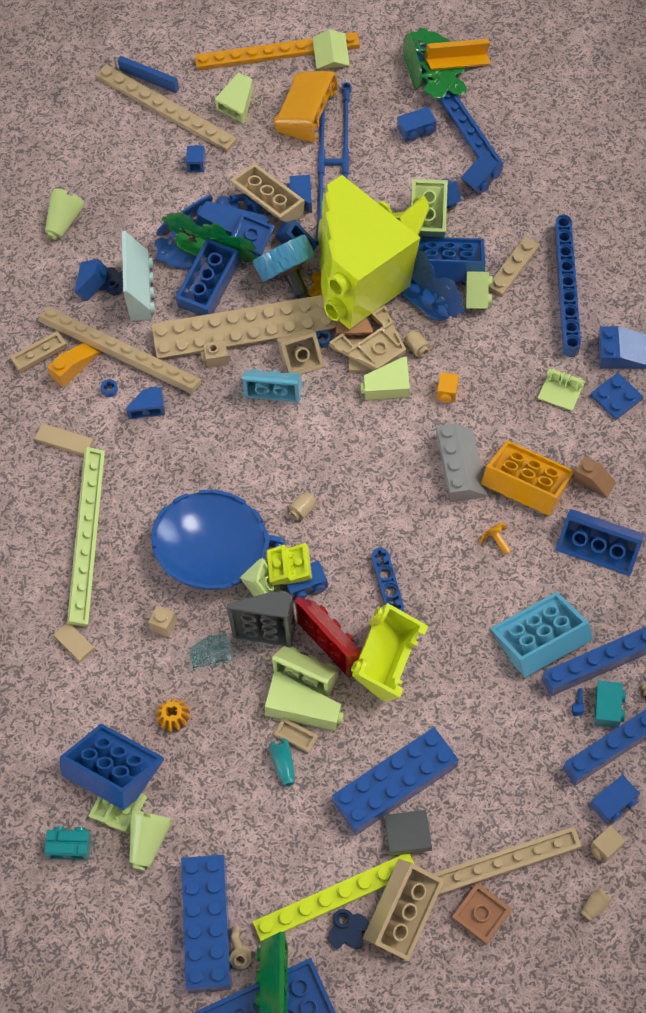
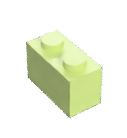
(477, 290)

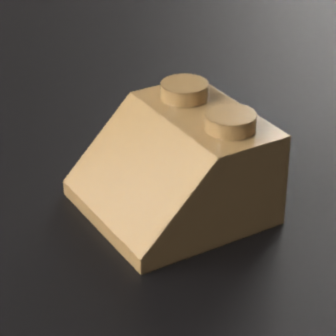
(301, 352)

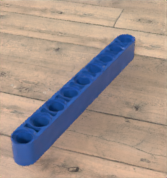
(565, 246)

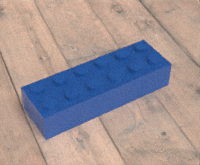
(395, 781)
(206, 924)

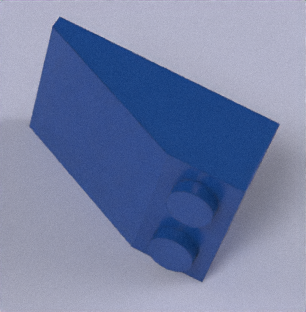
(621, 348)

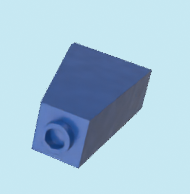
(224, 216)

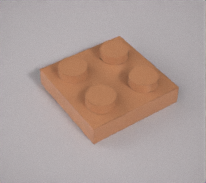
(481, 913)

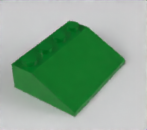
(273, 974)

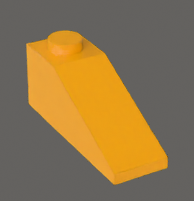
(71, 363)

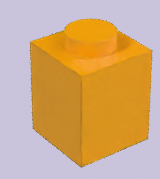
(447, 387)

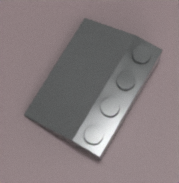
(264, 618)

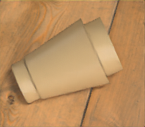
(595, 904)

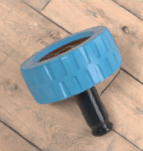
(286, 261)

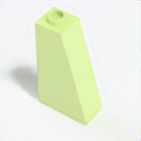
(301, 704)

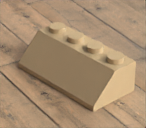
(269, 193)
(403, 909)

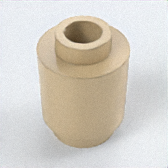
(417, 343)
(302, 506)

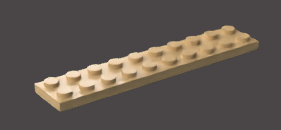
(240, 326)

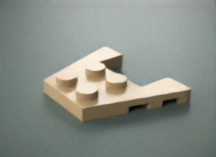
(376, 349)

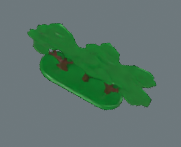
(192, 237)

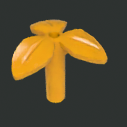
(494, 532)

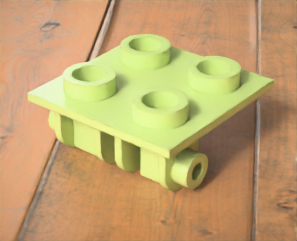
(561, 389)

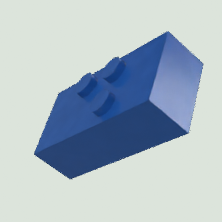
(208, 278)

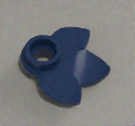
(113, 282)
(350, 932)

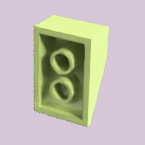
(436, 195)

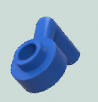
(251, 205)

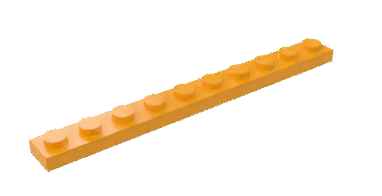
(264, 53)

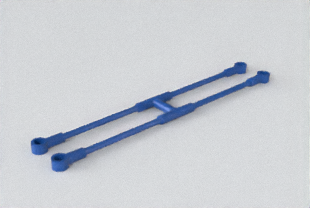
(322, 161)

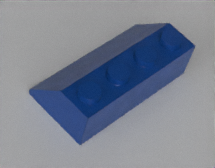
(600, 542)

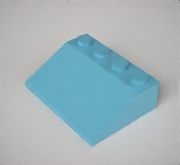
(542, 634)

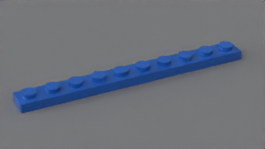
(464, 121)

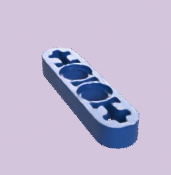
(390, 582)

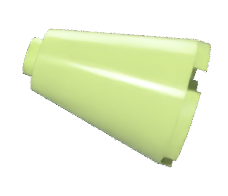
(62, 212)
(146, 837)

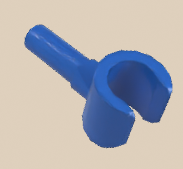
(578, 709)

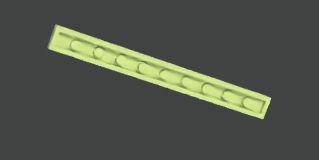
(86, 537)

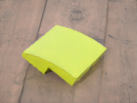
(289, 564)

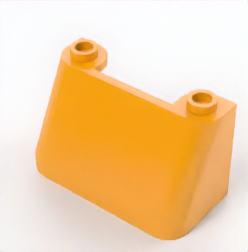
(305, 104)

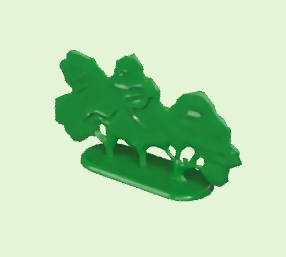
(443, 80)

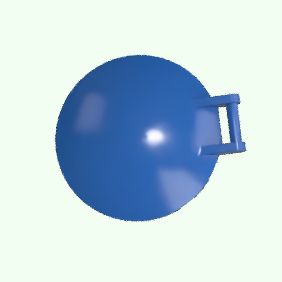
(210, 539)

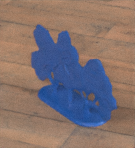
(171, 253)
(427, 290)

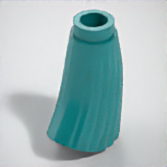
(283, 761)

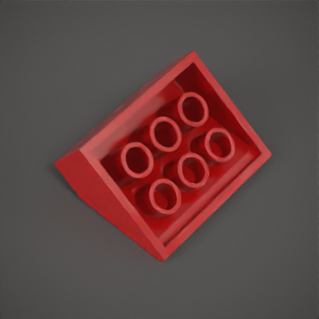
(327, 634)

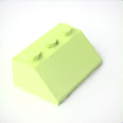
(306, 670)

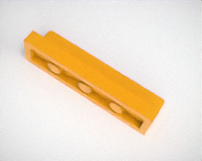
(457, 54)

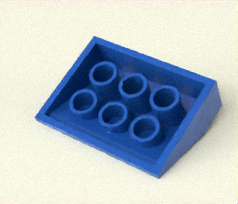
(454, 256)
(110, 766)

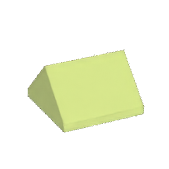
(330, 50)
(257, 579)

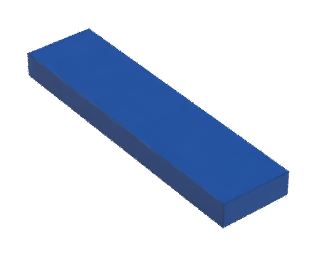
(148, 74)

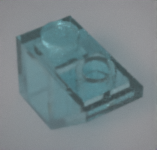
(210, 651)

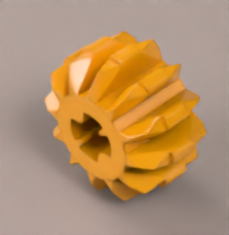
(172, 721)

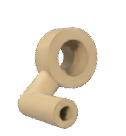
(239, 950)

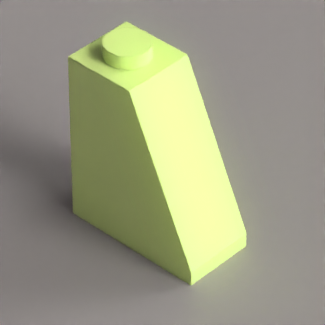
(236, 98)
(387, 381)

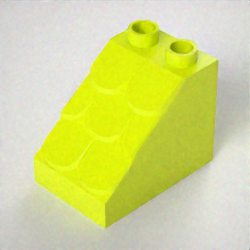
(363, 253)

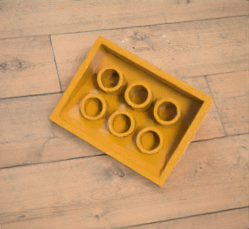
(527, 477)

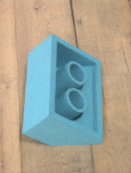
(272, 385)

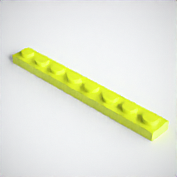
(327, 899)

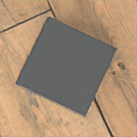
(408, 832)

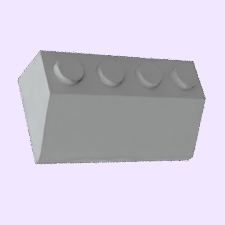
(460, 462)

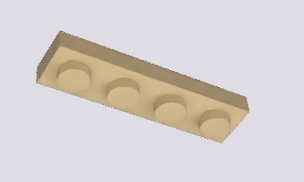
(514, 266)

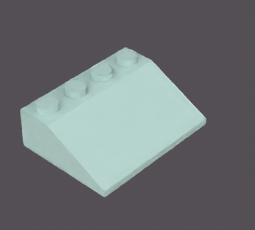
(137, 279)

